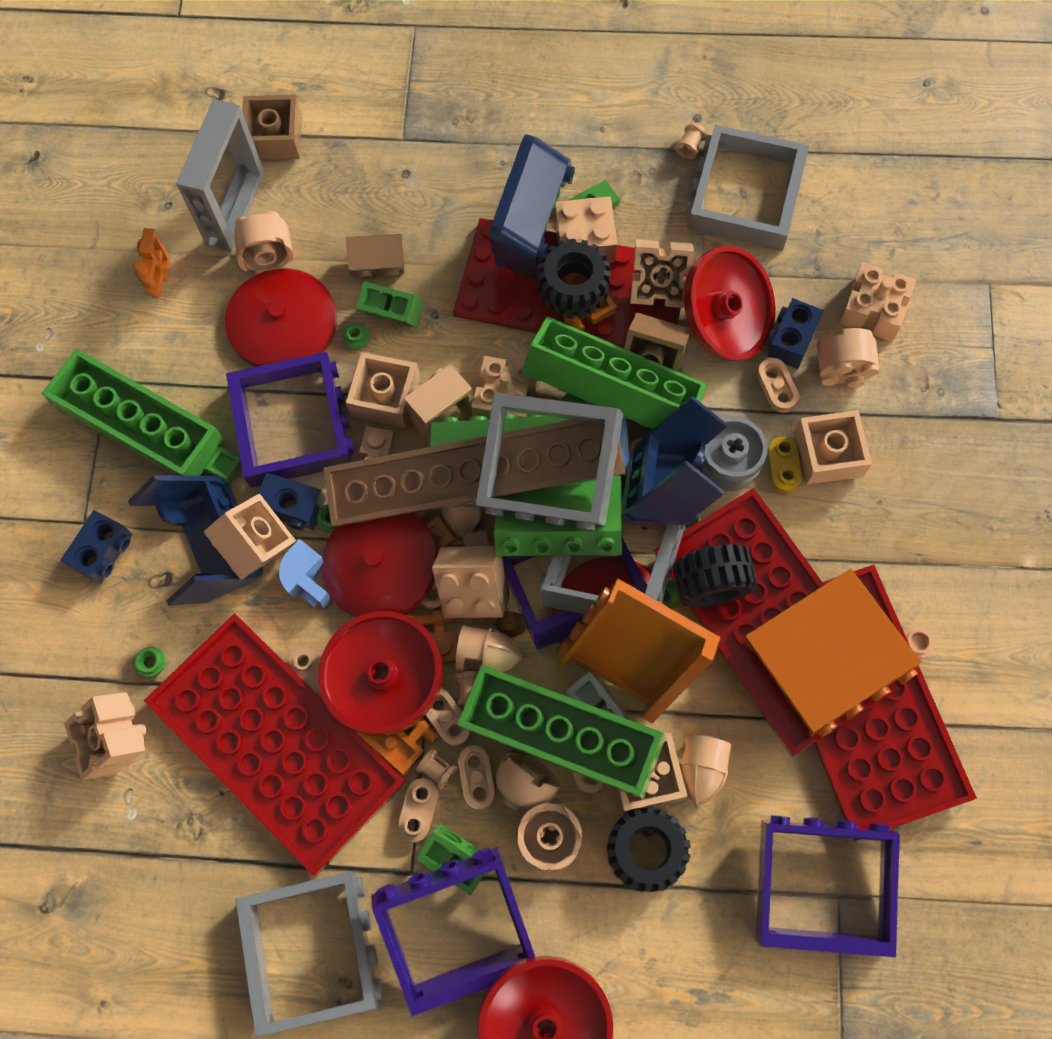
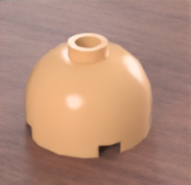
(525, 783)

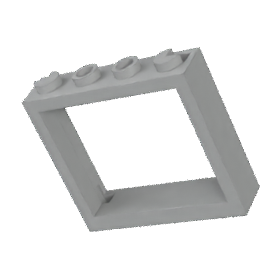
(221, 126)
(736, 227)
(560, 409)
(579, 602)
(255, 959)

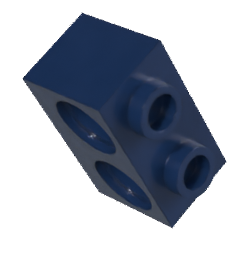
(795, 333)
(90, 543)

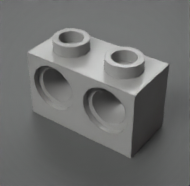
(594, 693)

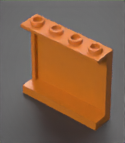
(639, 647)
(833, 652)

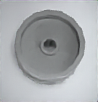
(735, 455)

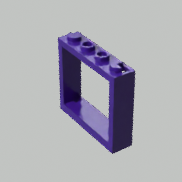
(279, 371)
(560, 625)
(879, 945)
(467, 978)

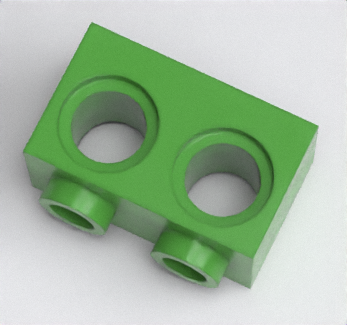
(390, 304)
(447, 846)

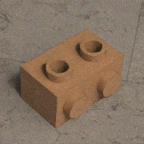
(375, 255)

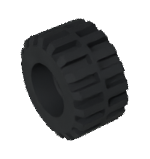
(573, 258)
(714, 575)
(673, 836)

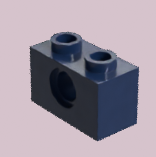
(307, 499)

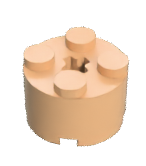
(262, 242)
(848, 357)
(554, 819)

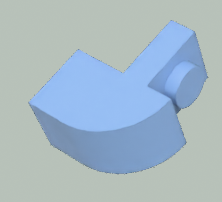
(297, 574)

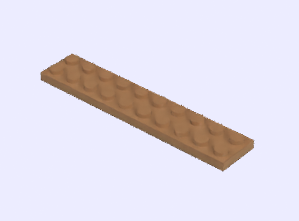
(451, 472)

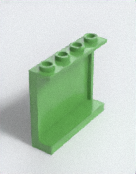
(539, 538)

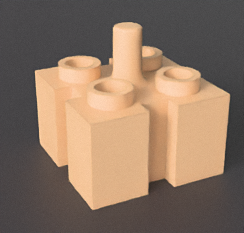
(660, 272)
(877, 302)
(498, 378)
(105, 735)

